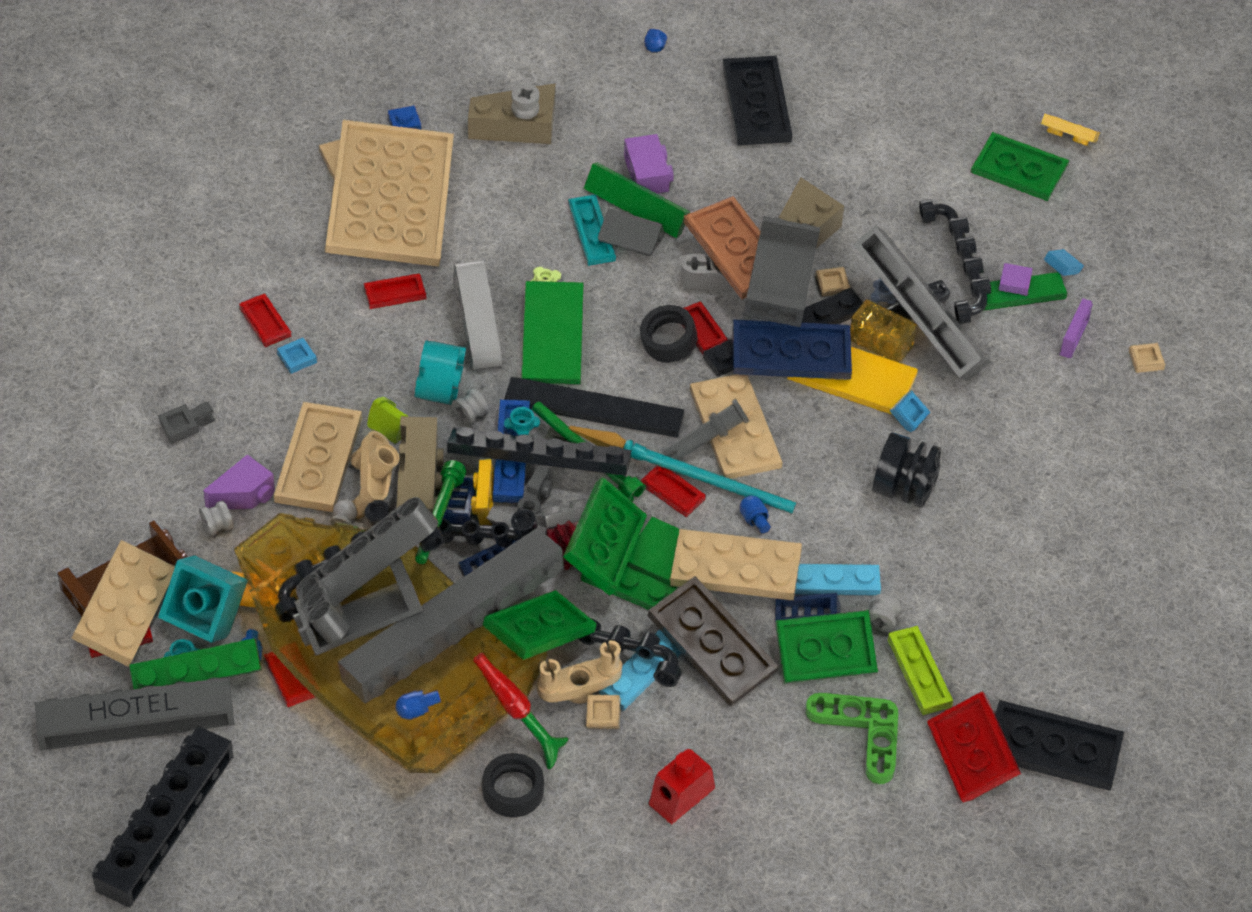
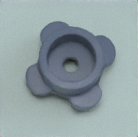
(881, 296)

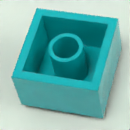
(202, 598)

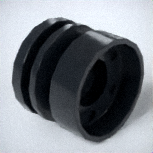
(906, 469)

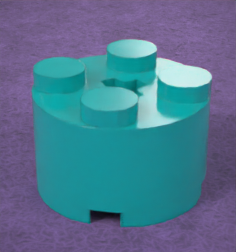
(440, 372)

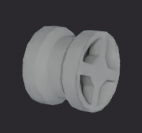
(525, 101)
(470, 407)
(216, 518)
(883, 612)

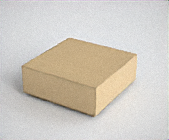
(832, 281)
(1146, 357)
(603, 711)

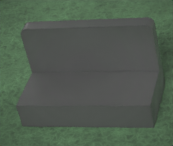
(630, 232)

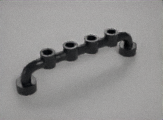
(965, 248)
(522, 524)
(286, 607)
(667, 671)

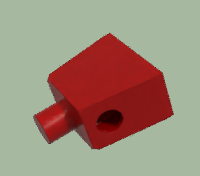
(684, 780)

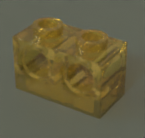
(882, 331)

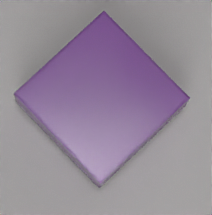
(1015, 279)

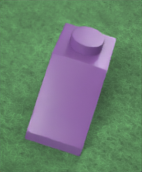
(241, 486)

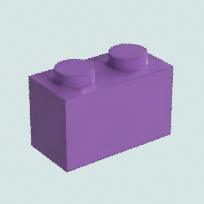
(647, 163)

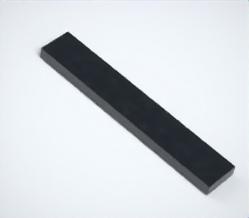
(598, 407)

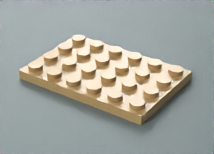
(390, 193)

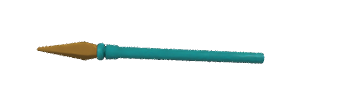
(639, 452)

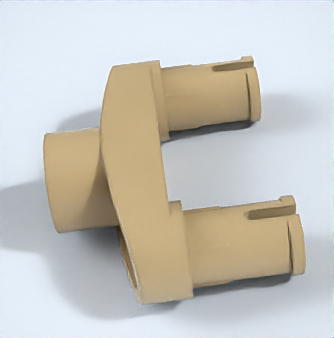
(375, 461)
(560, 684)

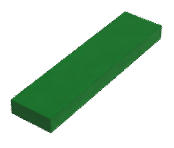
(635, 199)

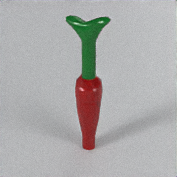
(519, 707)

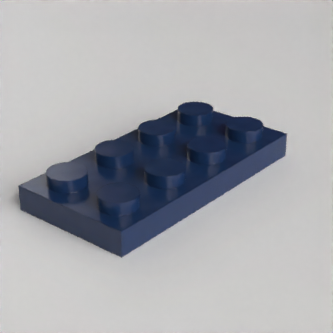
(791, 351)

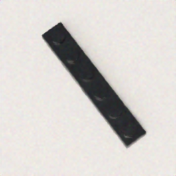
(830, 310)
(539, 451)

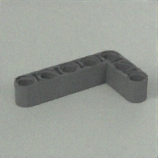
(358, 563)

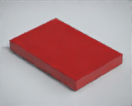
(973, 747)

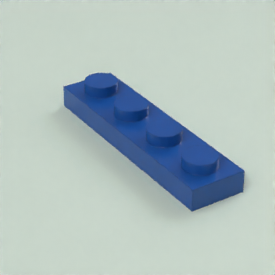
(509, 475)

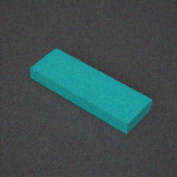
(588, 224)

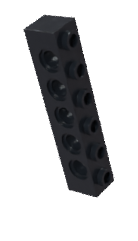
(127, 883)

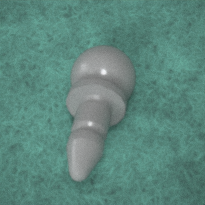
(344, 512)

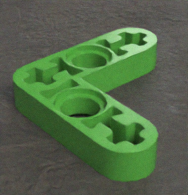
(876, 726)

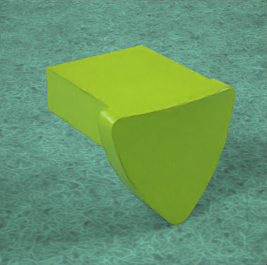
(385, 419)

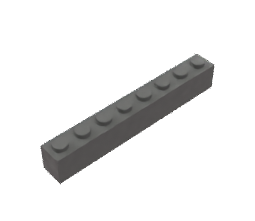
(451, 615)

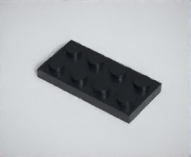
(757, 100)
(1060, 745)

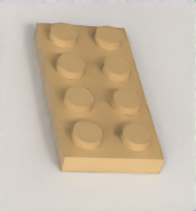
(747, 446)
(318, 457)
(737, 564)
(124, 603)

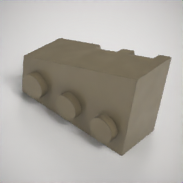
(492, 118)
(814, 208)
(419, 461)

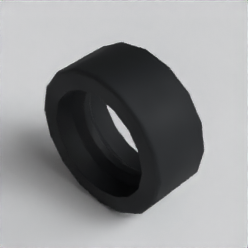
(665, 315)
(513, 806)

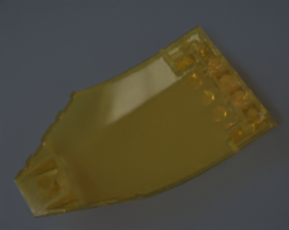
(415, 744)

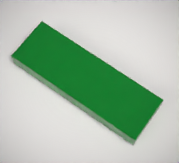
(1041, 289)

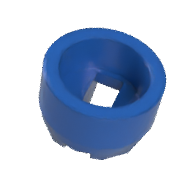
(655, 40)

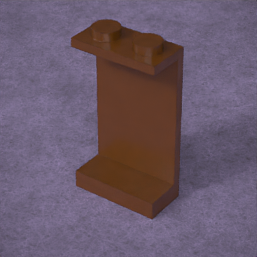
(81, 589)

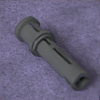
(717, 425)

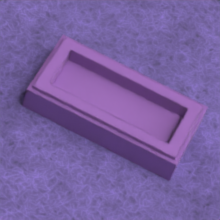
(1076, 328)

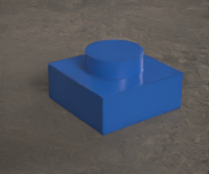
(404, 117)

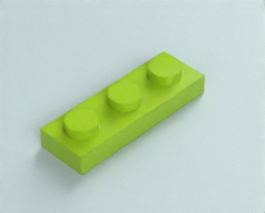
(920, 670)

